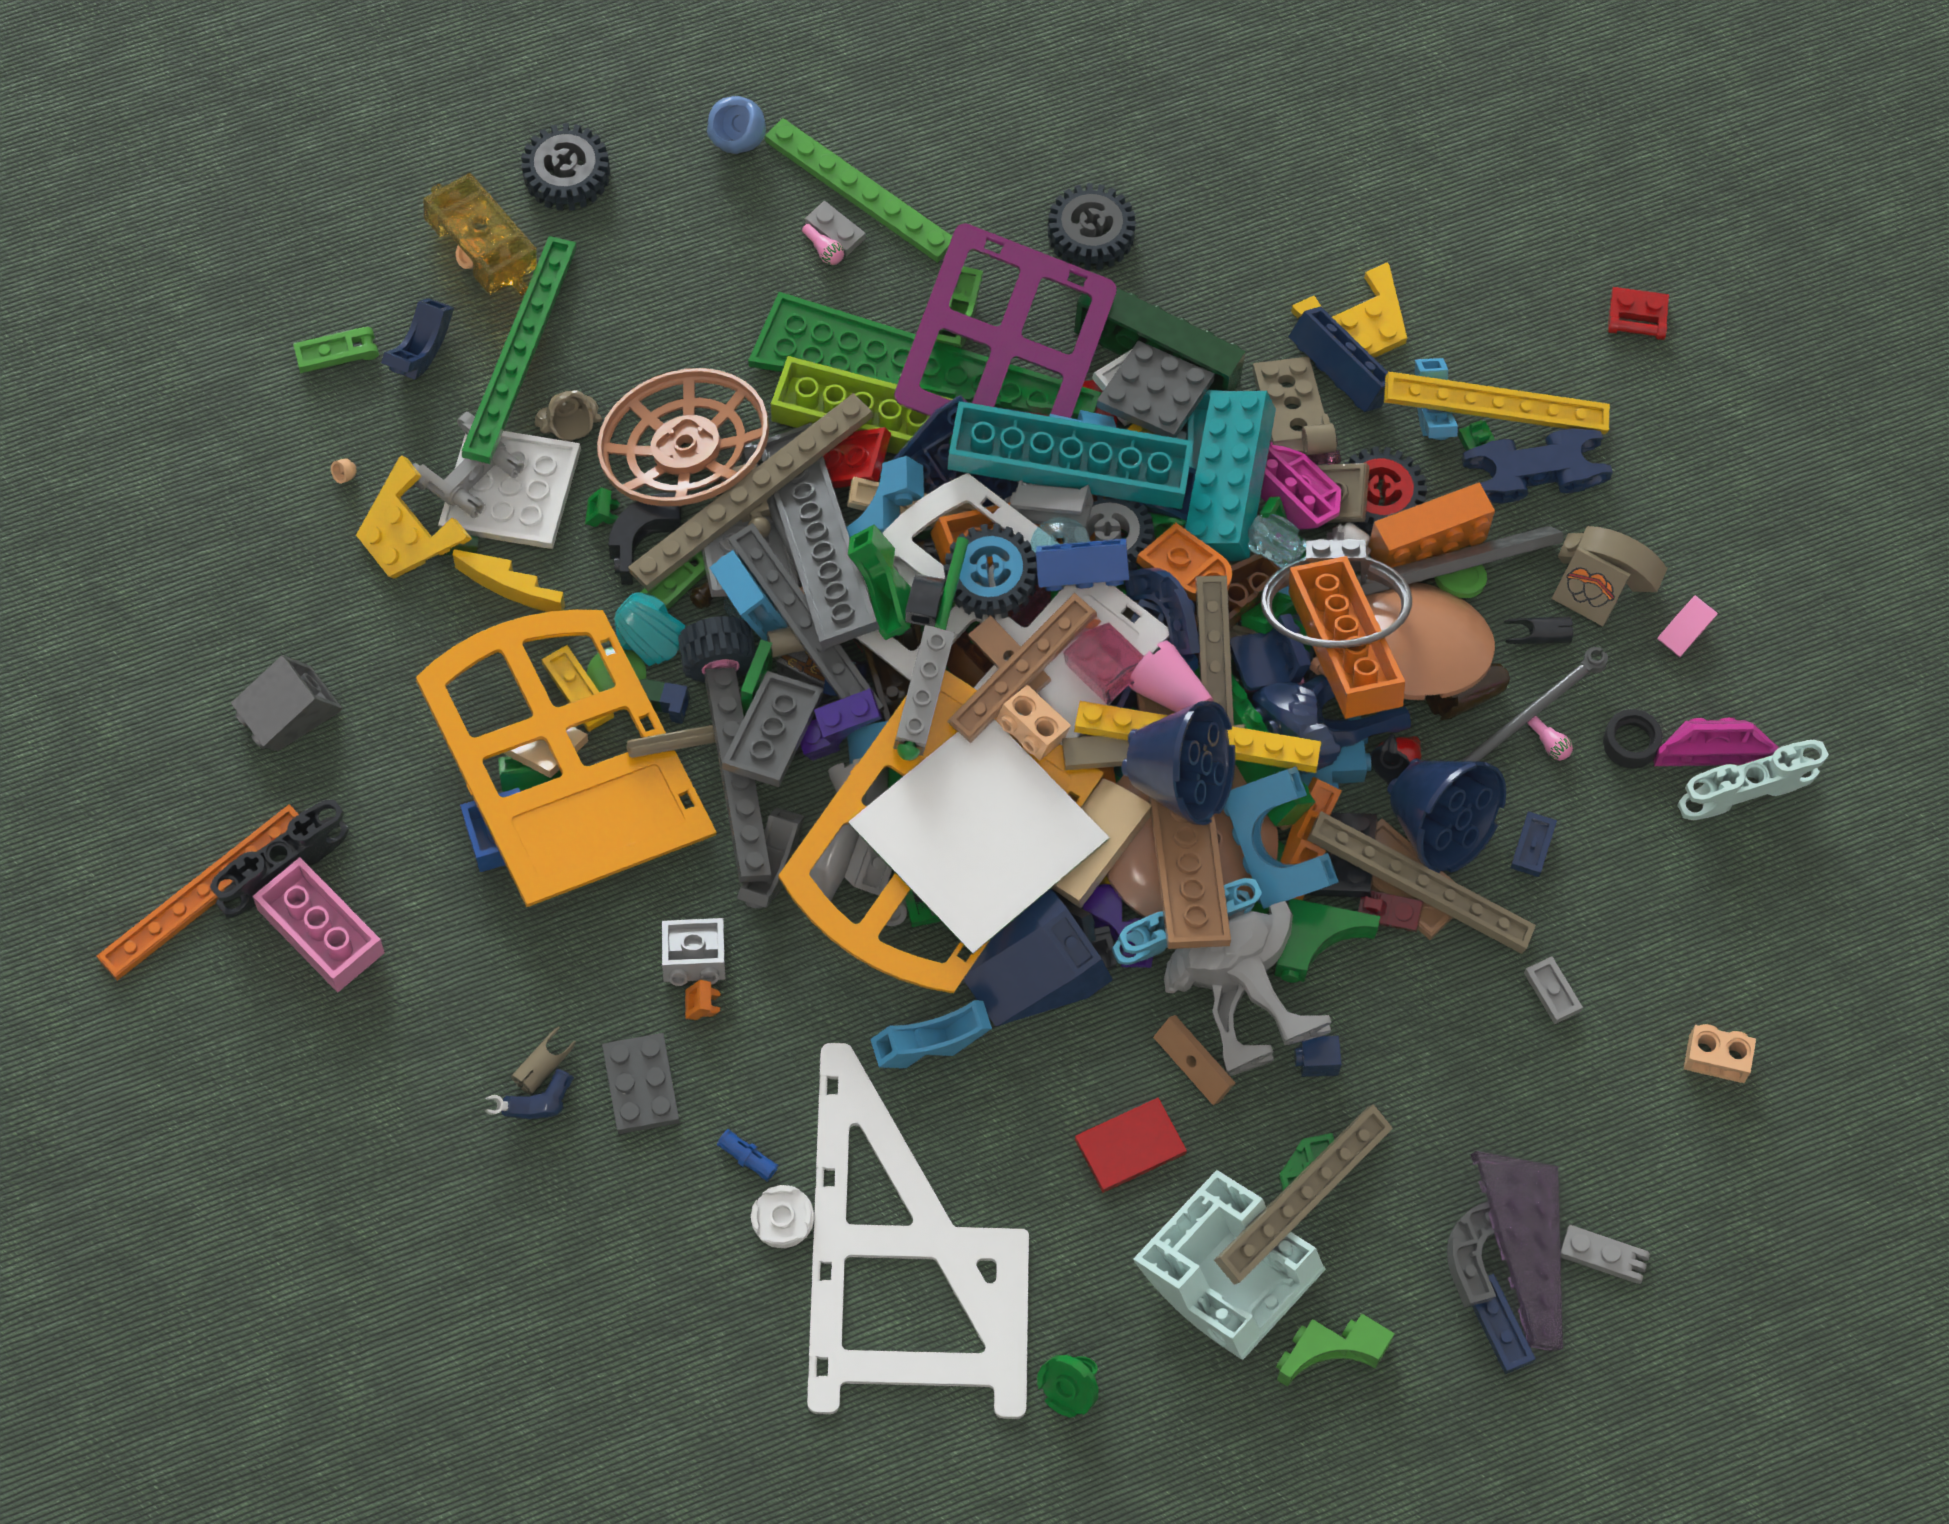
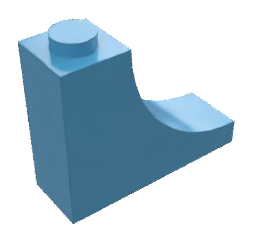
(747, 595)

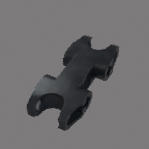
(304, 838)

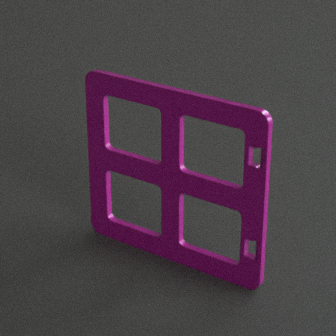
(1007, 339)

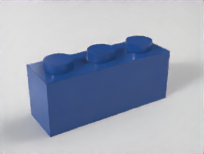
(1082, 564)

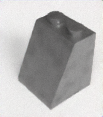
(284, 704)

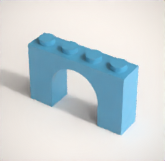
(1247, 809)

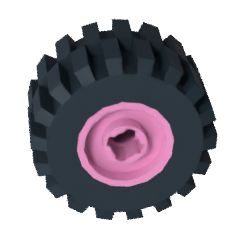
(716, 644)

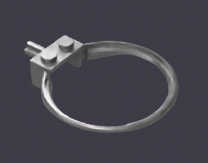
(1332, 548)

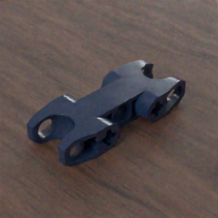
(1557, 462)

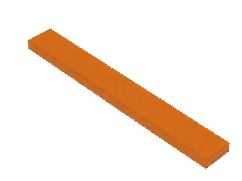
(185, 904)

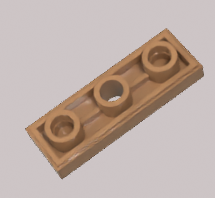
(999, 645)
(1194, 1060)

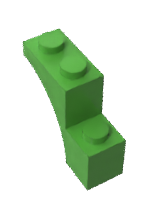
(1364, 1342)

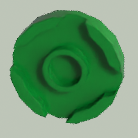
(1069, 1384)

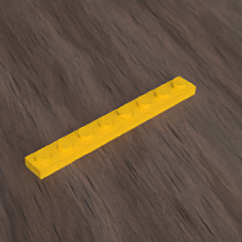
(1495, 402)
(1249, 744)

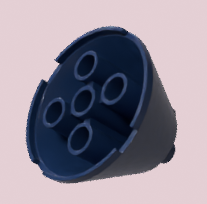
(1184, 761)
(1448, 809)

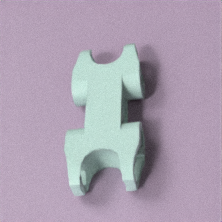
(1729, 783)

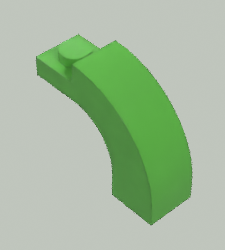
(963, 301)

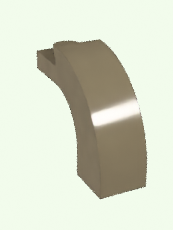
(1622, 551)

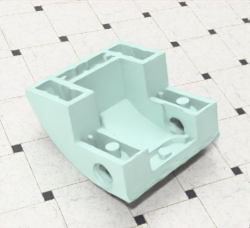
(1184, 1269)

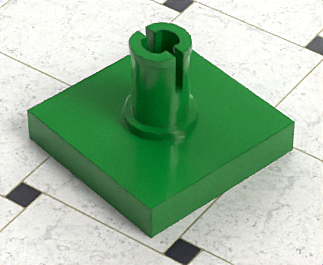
(760, 665)

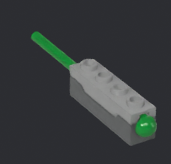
(929, 668)

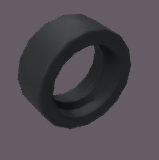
(1635, 718)

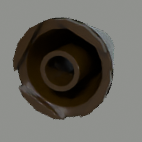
(1490, 686)

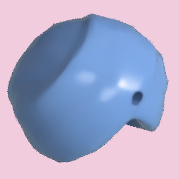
(736, 124)

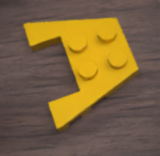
(1374, 323)
(395, 533)

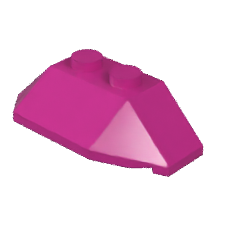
(1304, 488)
(1714, 743)

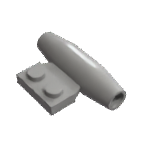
(850, 859)

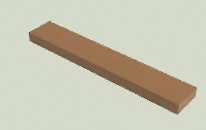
(1022, 667)

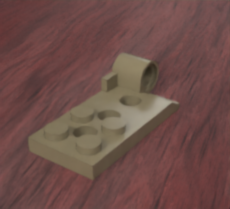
(1317, 432)

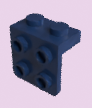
(1270, 657)

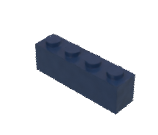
(1340, 358)

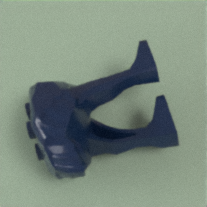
(1297, 712)

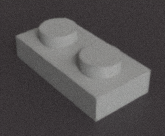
(836, 227)
(1553, 990)

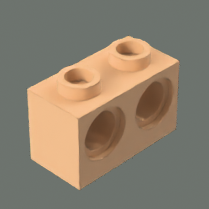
(1037, 719)
(1719, 1061)

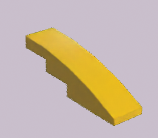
(499, 577)

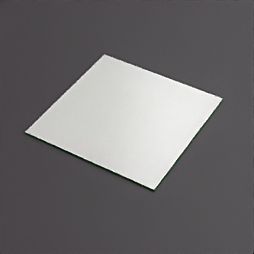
(978, 833)

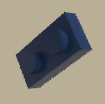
(1533, 844)

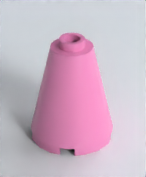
(1168, 679)

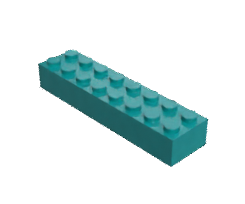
(1070, 455)

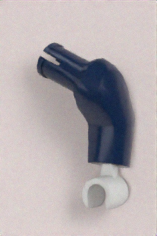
(538, 1105)

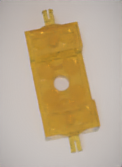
(500, 251)

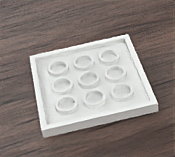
(527, 506)

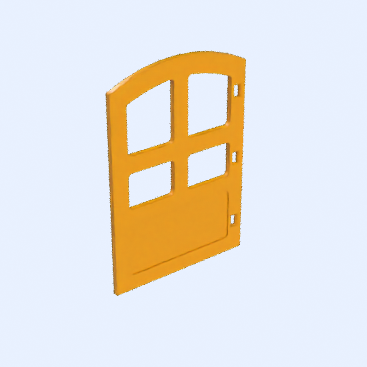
(591, 816)
(862, 938)

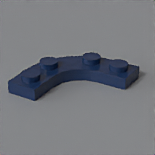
(1173, 600)

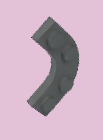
(1465, 1256)

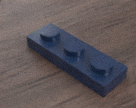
(1503, 1331)

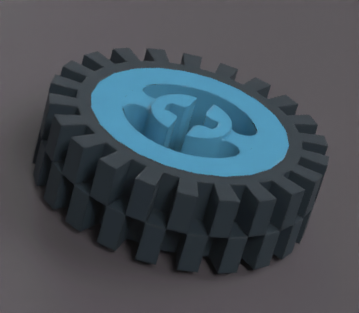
(1018, 571)

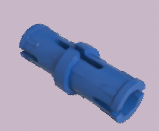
(747, 1155)

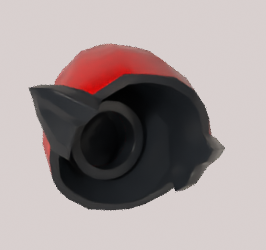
(1394, 756)

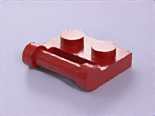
(1638, 306)

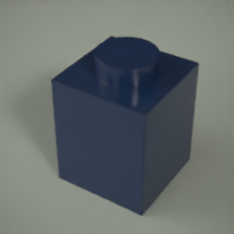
(1319, 1056)

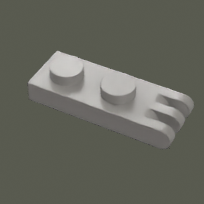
(1604, 1254)

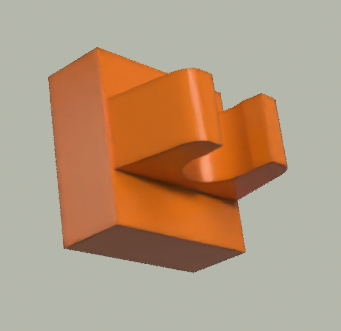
(698, 1000)

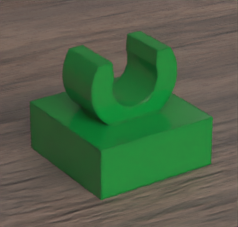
(1475, 435)
(599, 506)

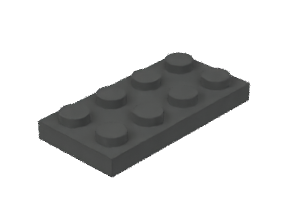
(772, 729)

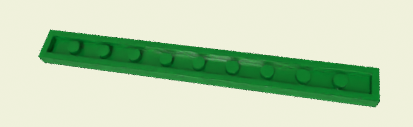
(518, 350)

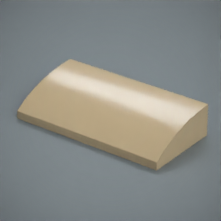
(1121, 818)

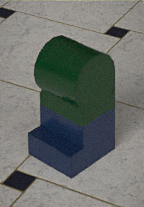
(667, 698)

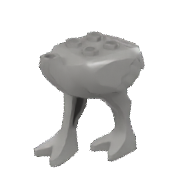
(1242, 967)

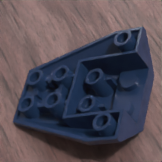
(931, 449)
(1036, 964)

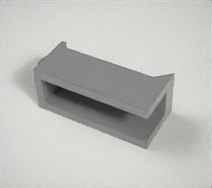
(1047, 502)

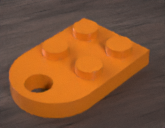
(1184, 558)

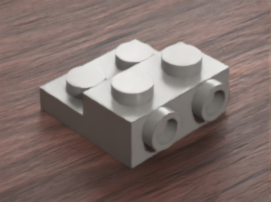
(693, 950)

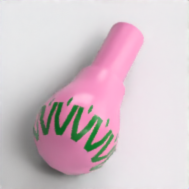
(829, 250)
(1555, 743)

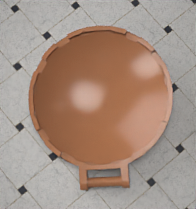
(1439, 646)

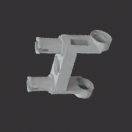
(457, 484)

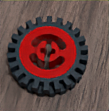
(1399, 484)

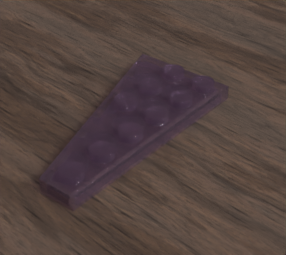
(1527, 1232)

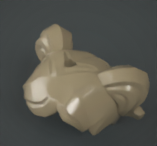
(568, 415)

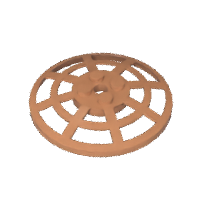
(680, 430)

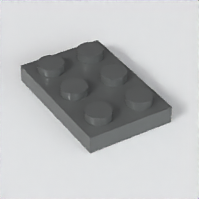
(640, 1083)

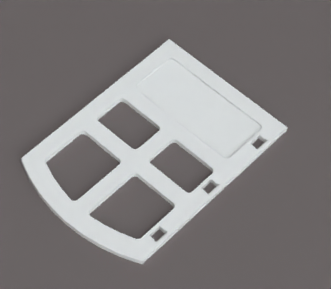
(1065, 687)

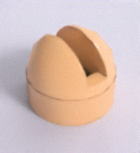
(343, 470)

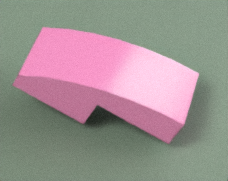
(1687, 626)

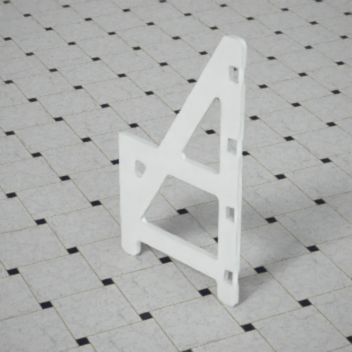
(994, 1308)

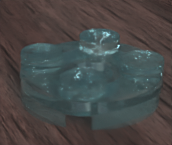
(1264, 542)

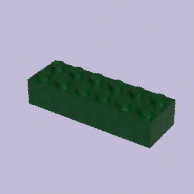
(1137, 320)

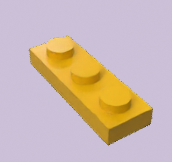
(572, 680)

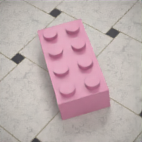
(318, 924)

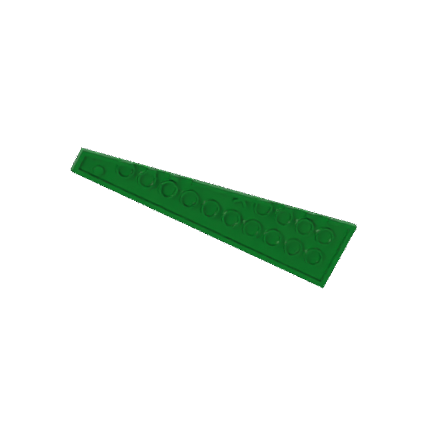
(880, 352)

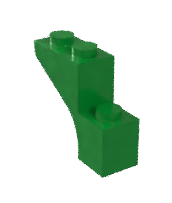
(886, 587)

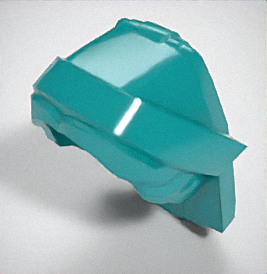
(647, 628)

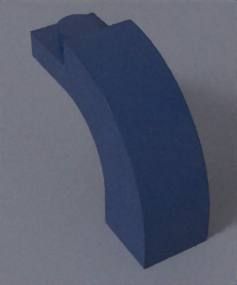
(422, 340)

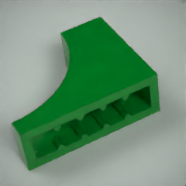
(1316, 929)

